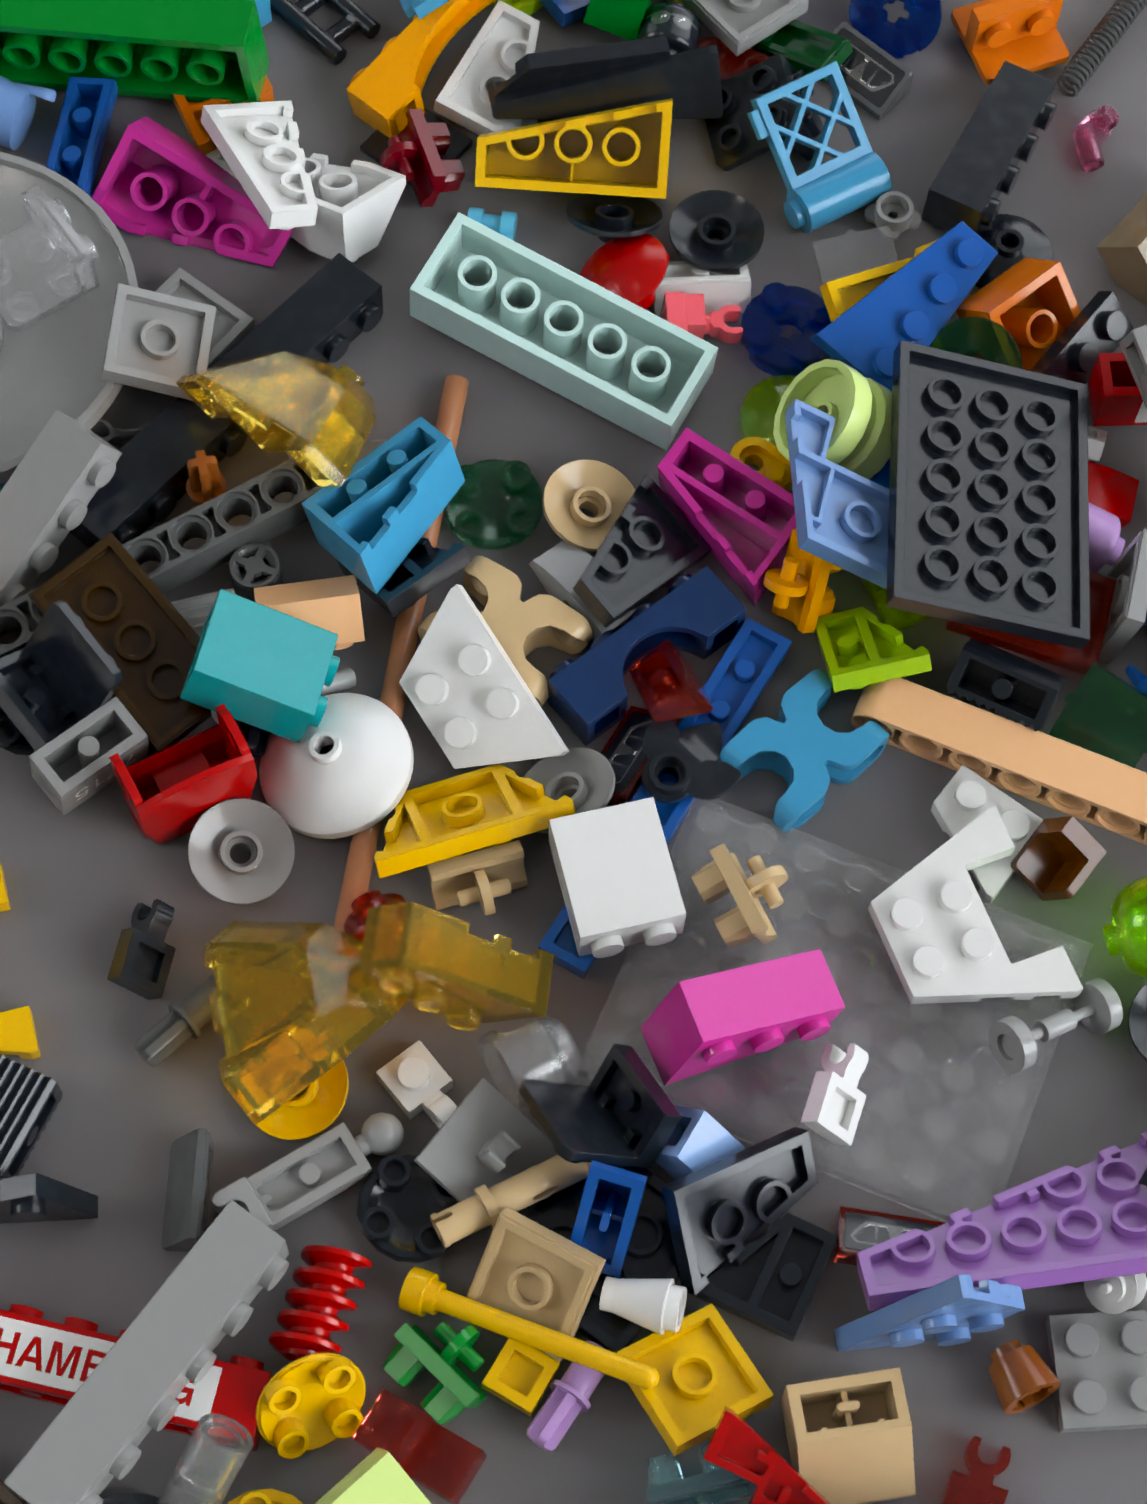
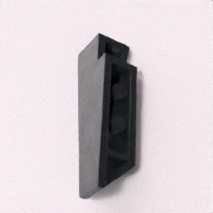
(609, 78)

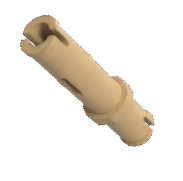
(515, 1193)

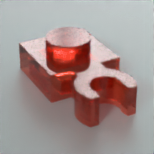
(978, 1484)

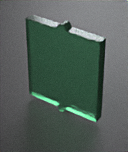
(1105, 717)

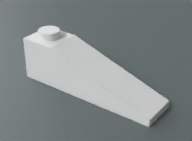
(351, 205)

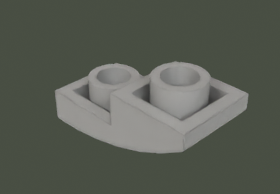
(559, 572)

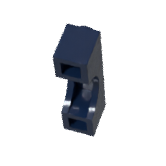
(694, 615)

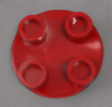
(629, 268)

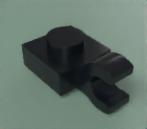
(141, 954)

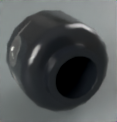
(673, 21)

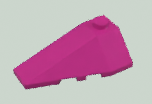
(179, 194)

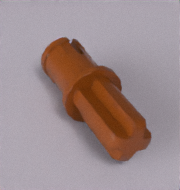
(204, 478)

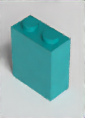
(262, 666)

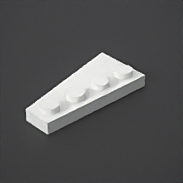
(266, 159)

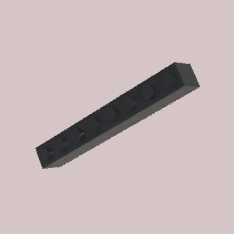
(153, 470)

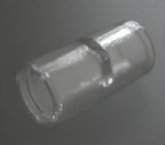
(208, 1462)

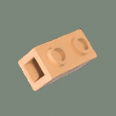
(321, 602)

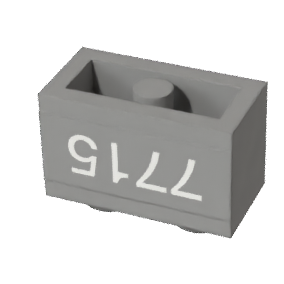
(78, 759)

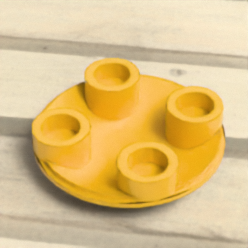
(311, 1404)

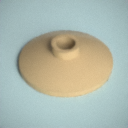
(590, 487)

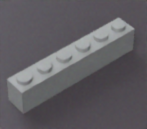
(153, 1362)

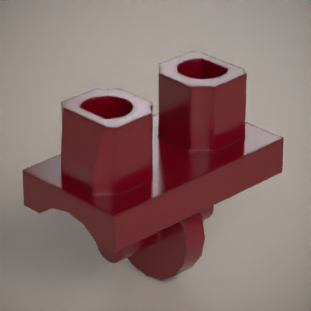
(417, 156)

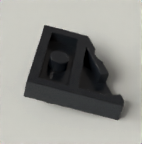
(417, 575)
(41, 1198)

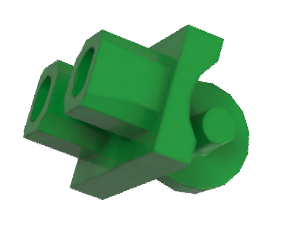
(418, 1352)

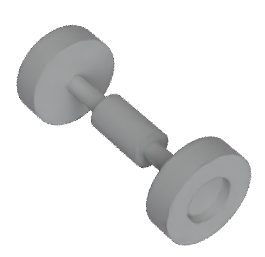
(1015, 1044)

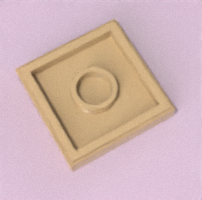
(536, 1274)

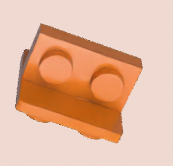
(1011, 32)

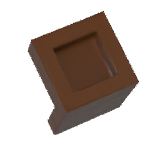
(1058, 858)

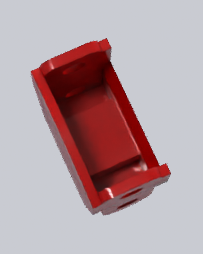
(187, 779)

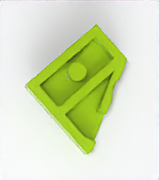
(865, 651)

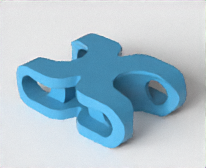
(804, 750)

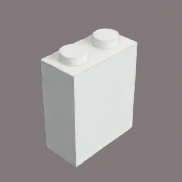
(616, 878)

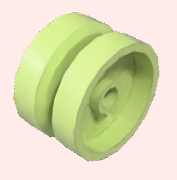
(861, 412)

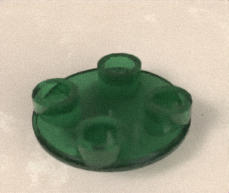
(495, 504)

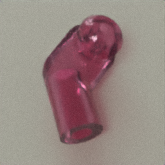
(1091, 134)

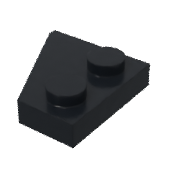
(773, 1276)

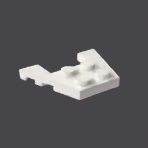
(945, 937)

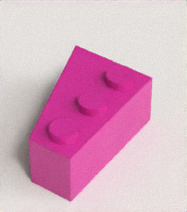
(731, 507)
(741, 1014)

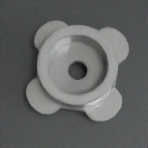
(897, 205)

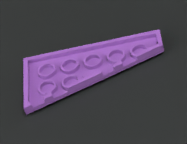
(1033, 1236)

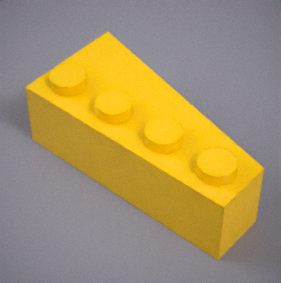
(586, 154)

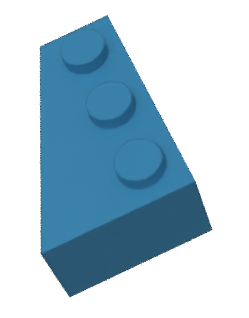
(386, 502)

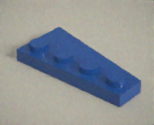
(908, 304)

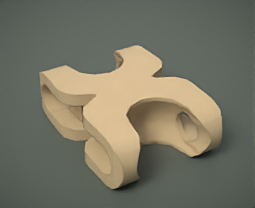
(519, 624)

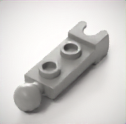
(312, 1172)

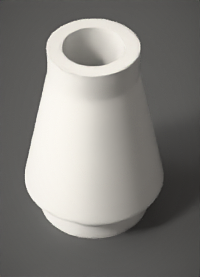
(646, 1302)

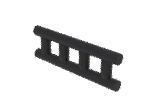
(327, 41)

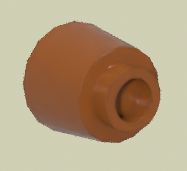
(1020, 1377)

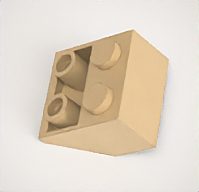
(852, 1436)

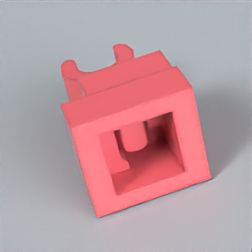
(689, 314)

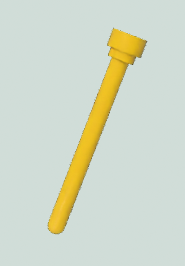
(426, 1294)

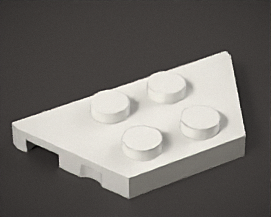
(474, 692)

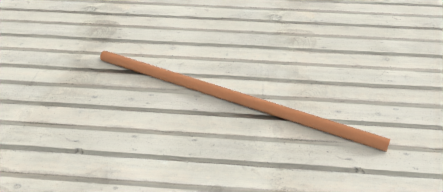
(402, 650)

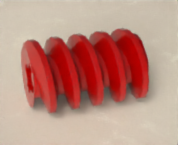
(318, 1301)

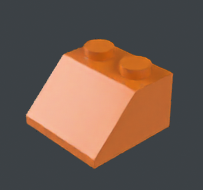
(1030, 303)

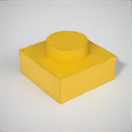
(520, 1376)

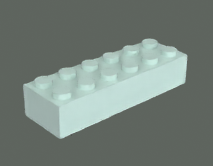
(562, 331)

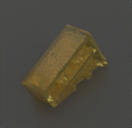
(451, 971)

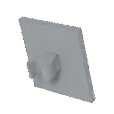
(483, 1144)

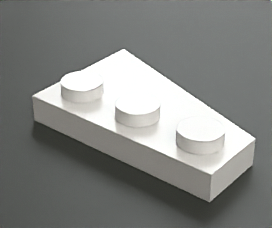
(491, 57)

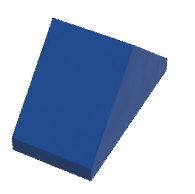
(609, 1213)

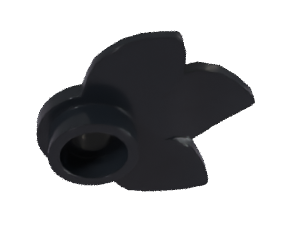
(690, 758)

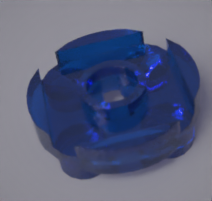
(904, 35)
(762, 331)

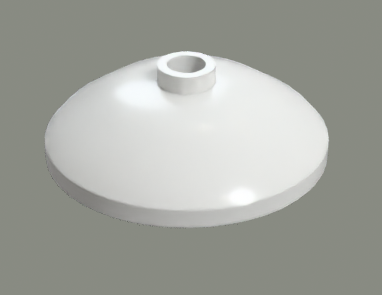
(352, 783)

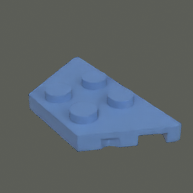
(937, 1313)

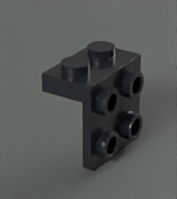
(733, 135)
(56, 677)
(613, 1121)

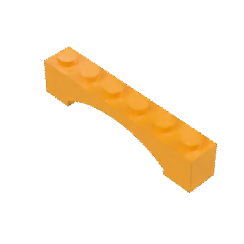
(398, 75)

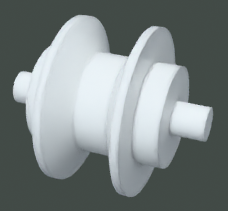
(1116, 1293)

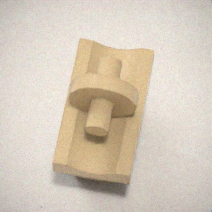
(727, 876)
(478, 877)

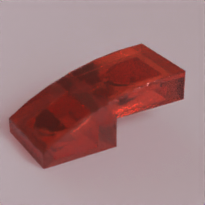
(420, 1446)

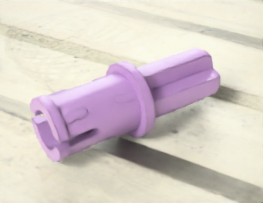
(563, 1405)

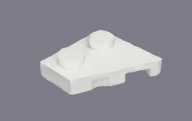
(963, 801)

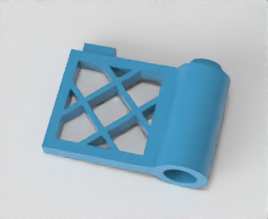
(829, 187)

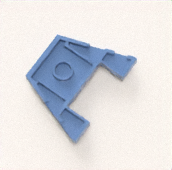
(835, 509)

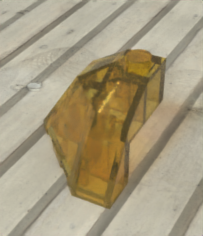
(293, 408)
(289, 1007)

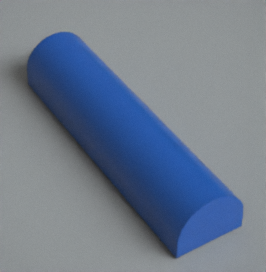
(82, 130)

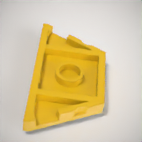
(464, 816)

